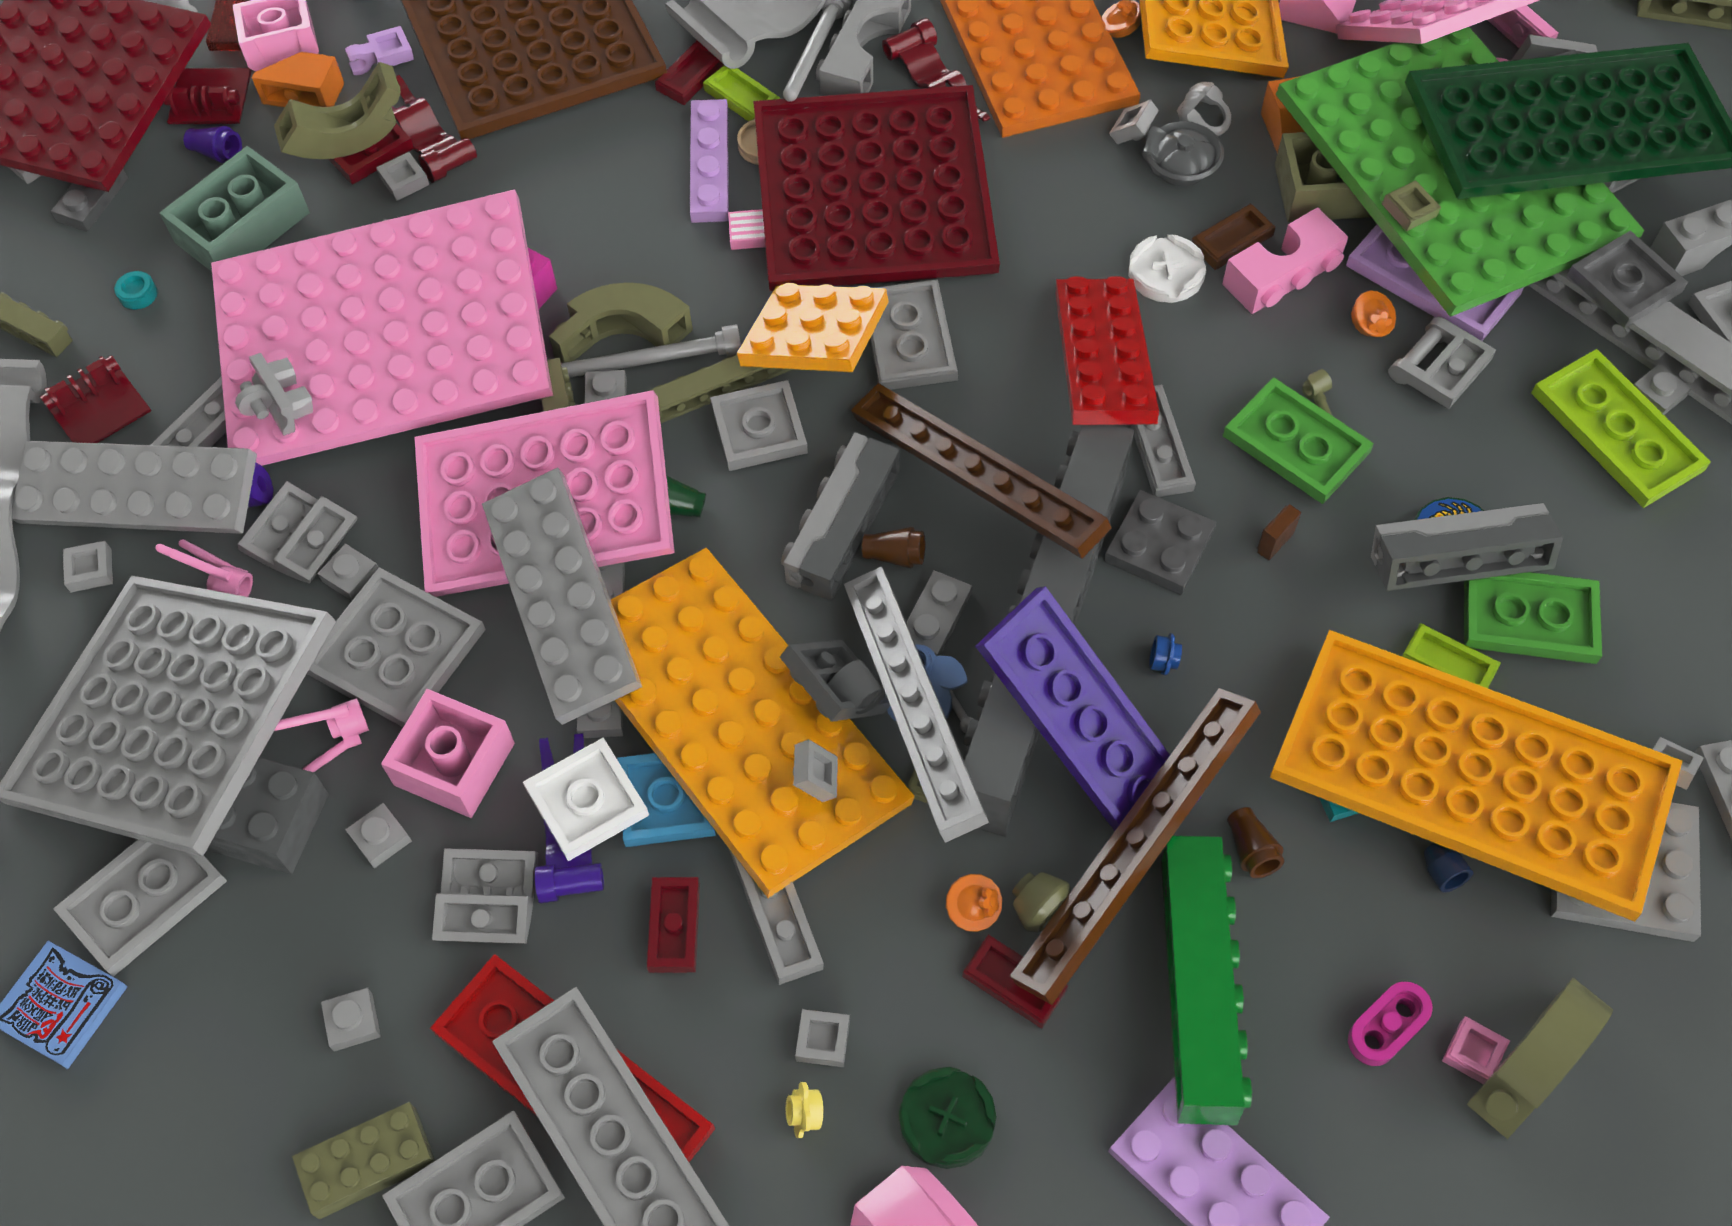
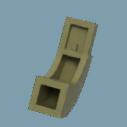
(343, 128)
(620, 310)
(1541, 1058)

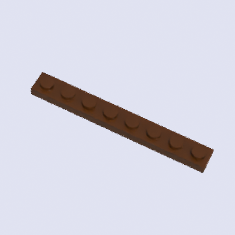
(983, 471)
(1134, 846)

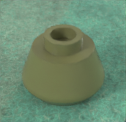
(1039, 899)

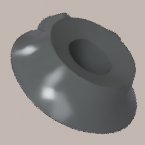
(1183, 152)

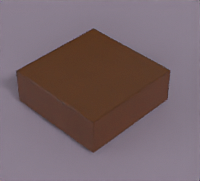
(1278, 531)

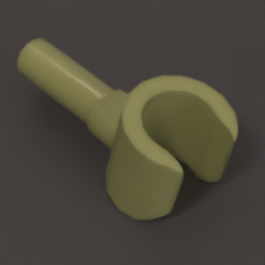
(1316, 386)

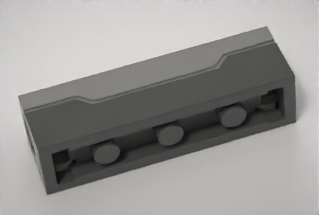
(841, 516)
(1466, 546)

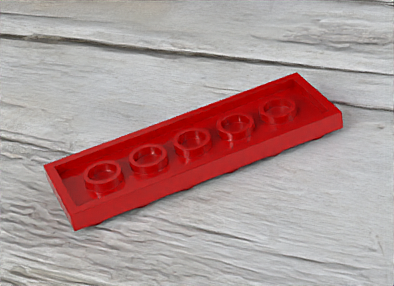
(1105, 352)
(504, 998)

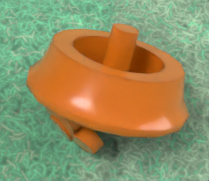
(1122, 18)
(1373, 314)
(974, 902)

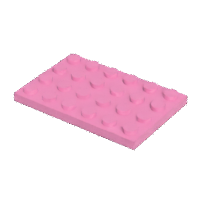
(602, 447)

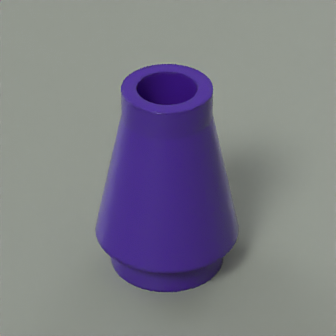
(214, 142)

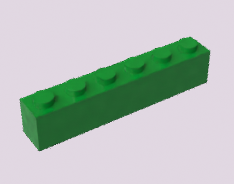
(1202, 982)

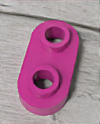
(1388, 1025)

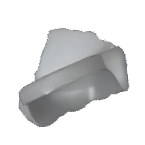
(1209, 94)

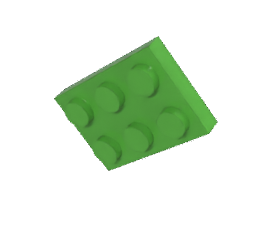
(1298, 440)
(1534, 616)

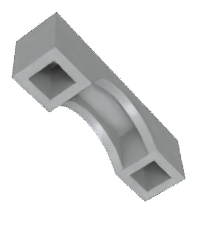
(847, 65)
(1695, 238)

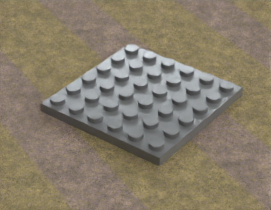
(166, 712)

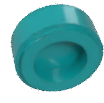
(135, 290)

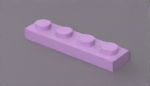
(709, 161)

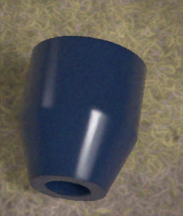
(1446, 867)

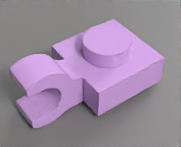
(384, 46)

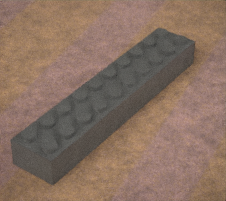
(1003, 735)

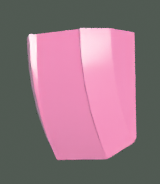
(273, 30)
(910, 1199)

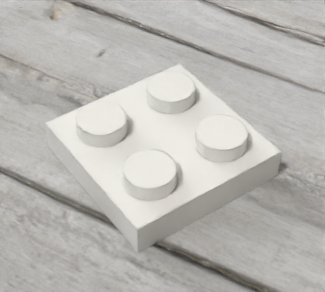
(586, 799)

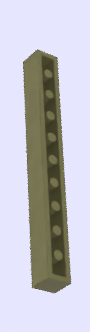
(33, 326)
(696, 388)

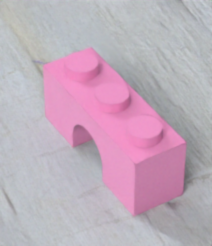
(1263, 278)

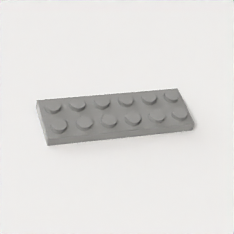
(134, 486)
(561, 597)
(603, 1120)

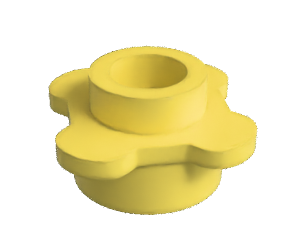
(804, 1110)

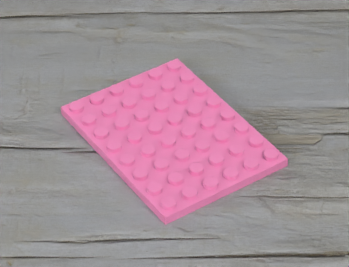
(385, 326)

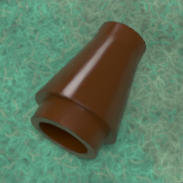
(898, 547)
(1255, 845)

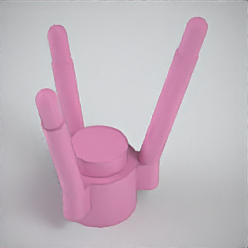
(222, 575)
(343, 720)

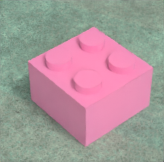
(448, 753)

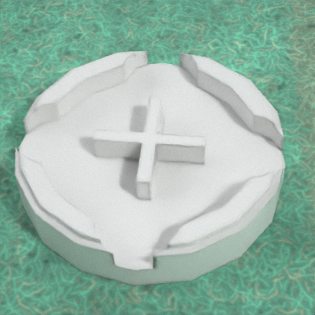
(1167, 268)

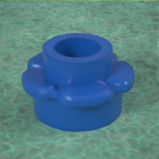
(1165, 654)

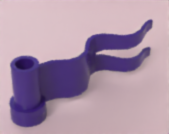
(559, 875)

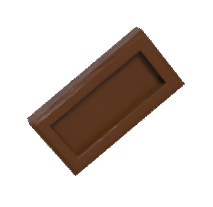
(1233, 235)

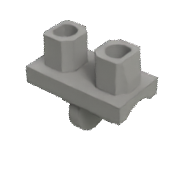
(269, 394)

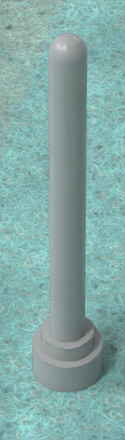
(831, 11)
(723, 342)

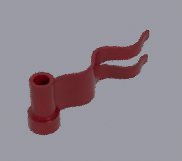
(921, 58)
(438, 149)

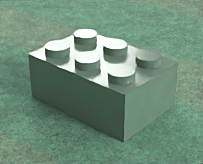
(235, 209)

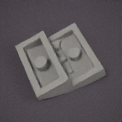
(297, 533)
(485, 896)

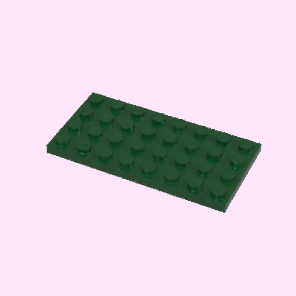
(1572, 119)

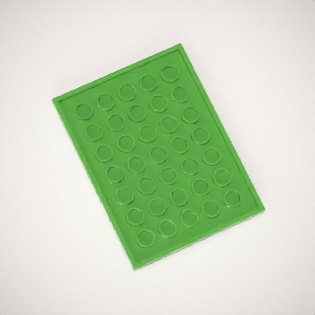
(1475, 245)

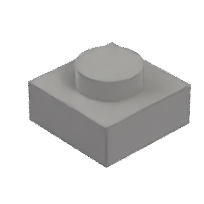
(1134, 122)
(402, 176)
(1662, 388)
(87, 566)
(347, 571)
(1690, 760)
(815, 770)
(378, 835)
(350, 1019)
(822, 1038)

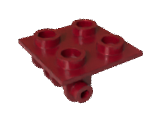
(208, 96)
(95, 403)

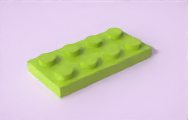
(1620, 428)

